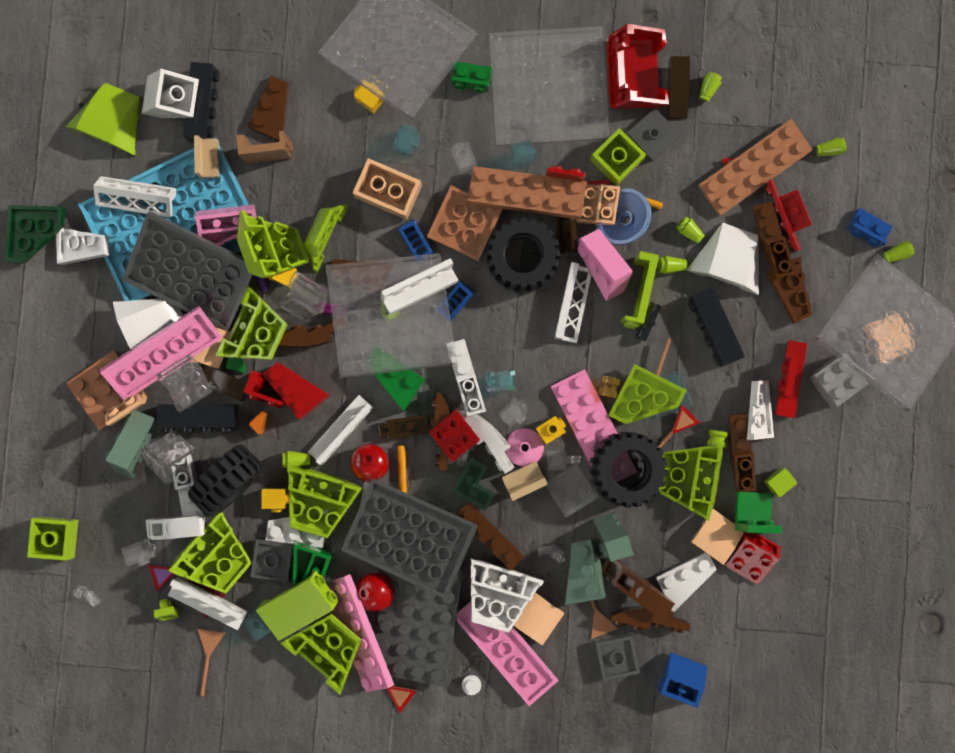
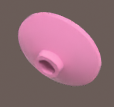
(521, 437)

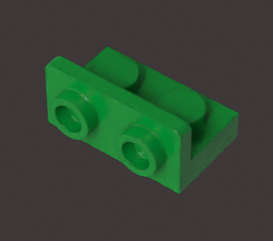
(471, 77)

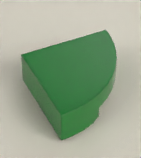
(236, 364)

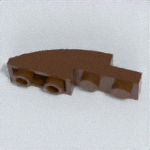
(771, 240)
(301, 337)
(441, 412)
(741, 453)
(637, 588)
(641, 618)

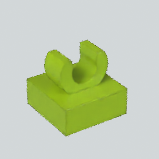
(166, 612)

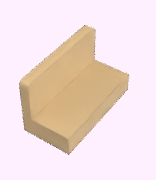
(206, 157)
(524, 480)

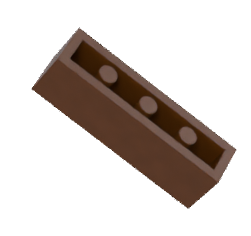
(492, 536)

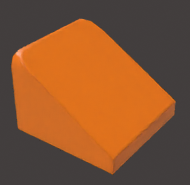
(259, 422)

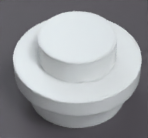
(471, 684)

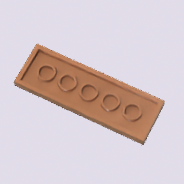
(755, 167)
(527, 192)

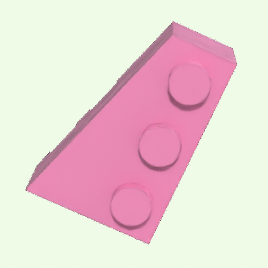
(222, 223)
(604, 264)

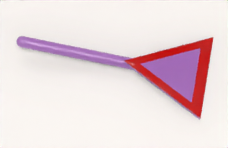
(159, 575)

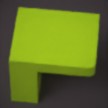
(780, 482)

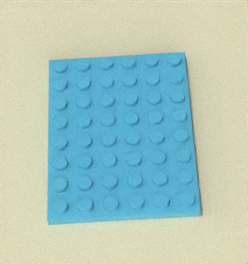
(191, 196)

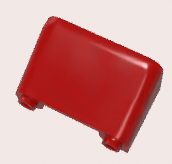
(634, 67)

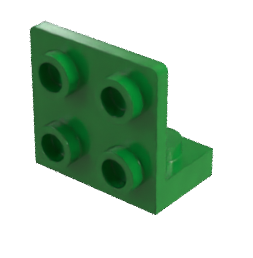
(755, 513)

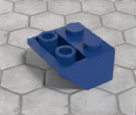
(683, 680)

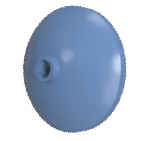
(633, 206)

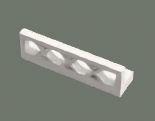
(133, 192)
(419, 287)
(567, 298)
(340, 429)
(207, 603)

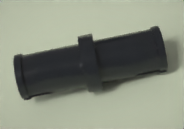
(649, 321)

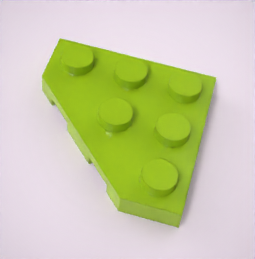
(645, 396)

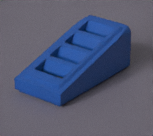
(407, 225)
(461, 284)

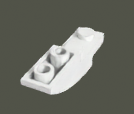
(467, 380)
(494, 440)
(184, 477)
(175, 527)

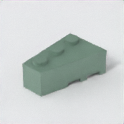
(129, 443)
(613, 538)
(585, 573)

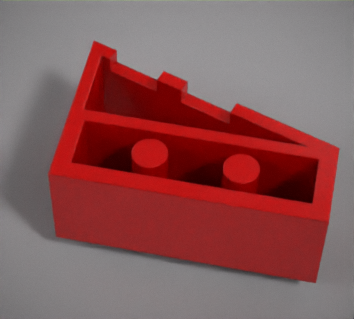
(295, 390)

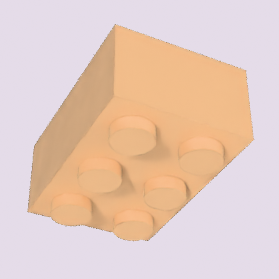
(387, 189)

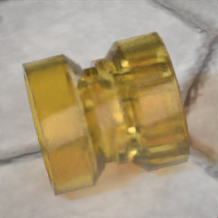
(609, 391)

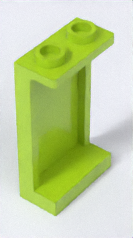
(649, 262)
(297, 606)

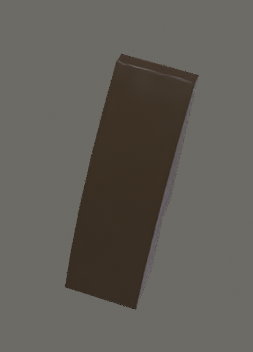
(678, 86)
(225, 383)

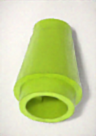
(709, 86)
(833, 147)
(689, 229)
(901, 251)
(671, 264)
(295, 459)

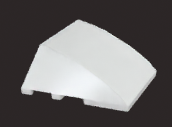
(731, 258)
(144, 318)
(499, 594)

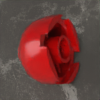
(369, 463)
(375, 591)

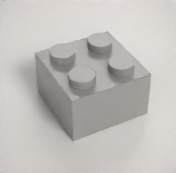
(837, 381)

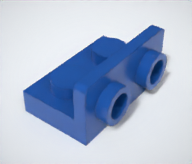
(869, 227)

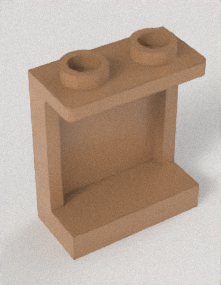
(264, 152)

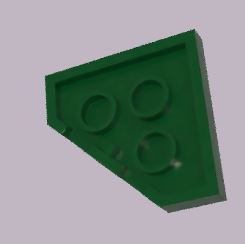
(30, 230)

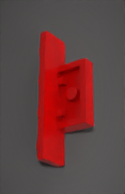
(792, 212)
(791, 379)

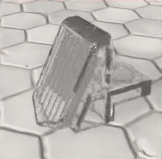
(303, 297)

